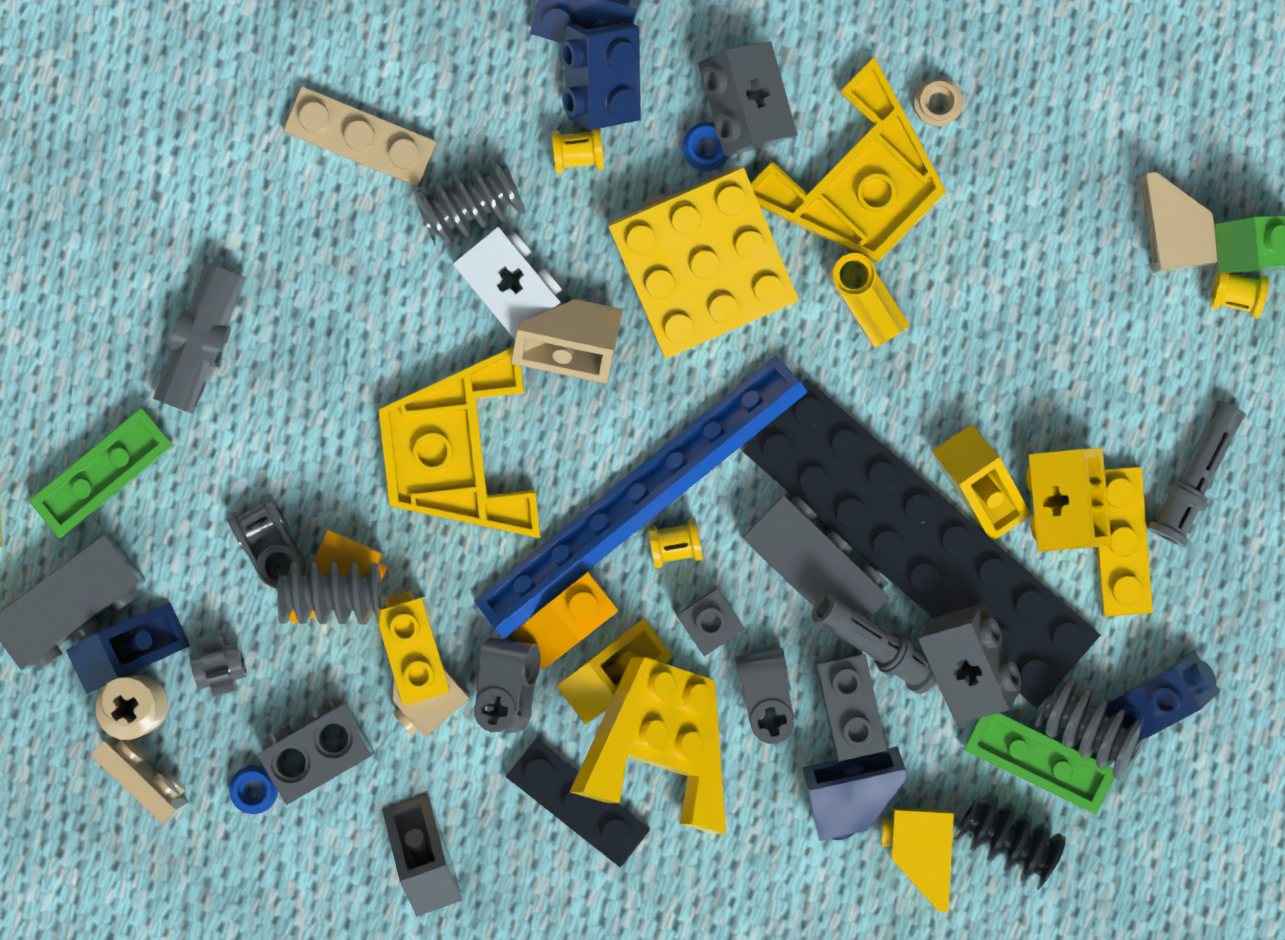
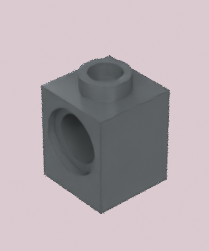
(710, 622)

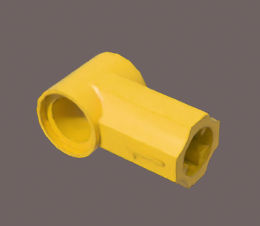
(870, 303)

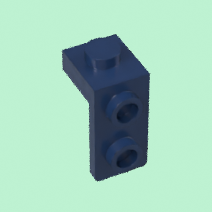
(1169, 696)

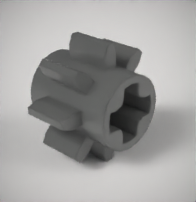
(218, 665)

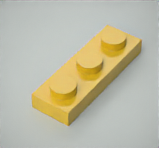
(1125, 563)

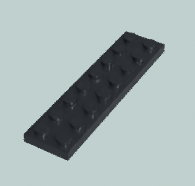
(918, 536)

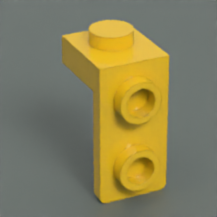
(412, 648)

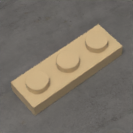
(360, 137)

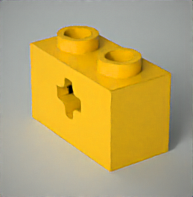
(1082, 478)

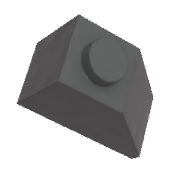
(421, 855)

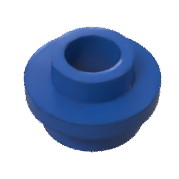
(690, 151)
(242, 800)

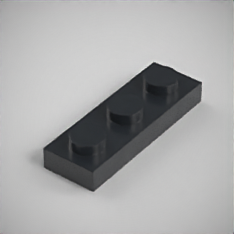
(602, 824)

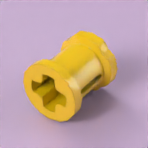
(577, 150)
(1239, 293)
(675, 543)

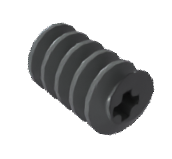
(469, 202)
(329, 593)
(1092, 728)

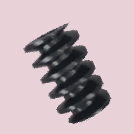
(1011, 838)

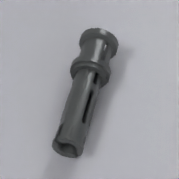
(1188, 494)
(892, 652)

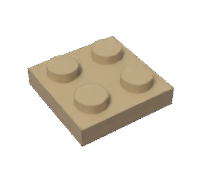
(128, 765)

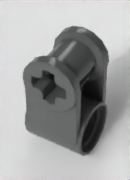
(265, 539)
(506, 679)
(765, 685)

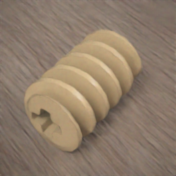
(116, 697)

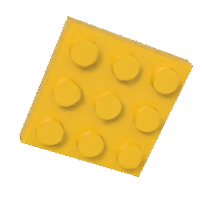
(703, 261)

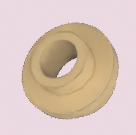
(949, 91)

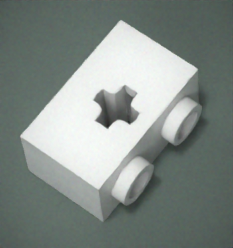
(482, 271)

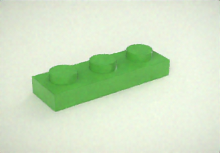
(101, 473)
(1039, 760)

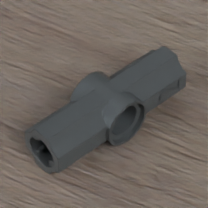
(198, 338)

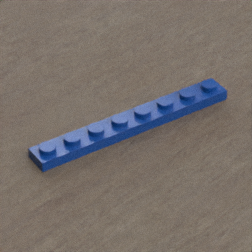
(640, 496)

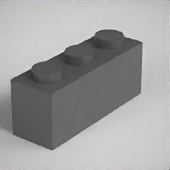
(812, 561)
(69, 603)

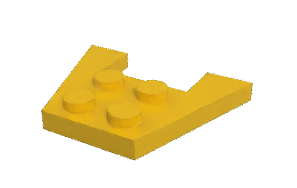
(873, 190)
(437, 450)
(666, 722)

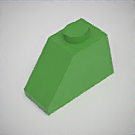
(1251, 244)

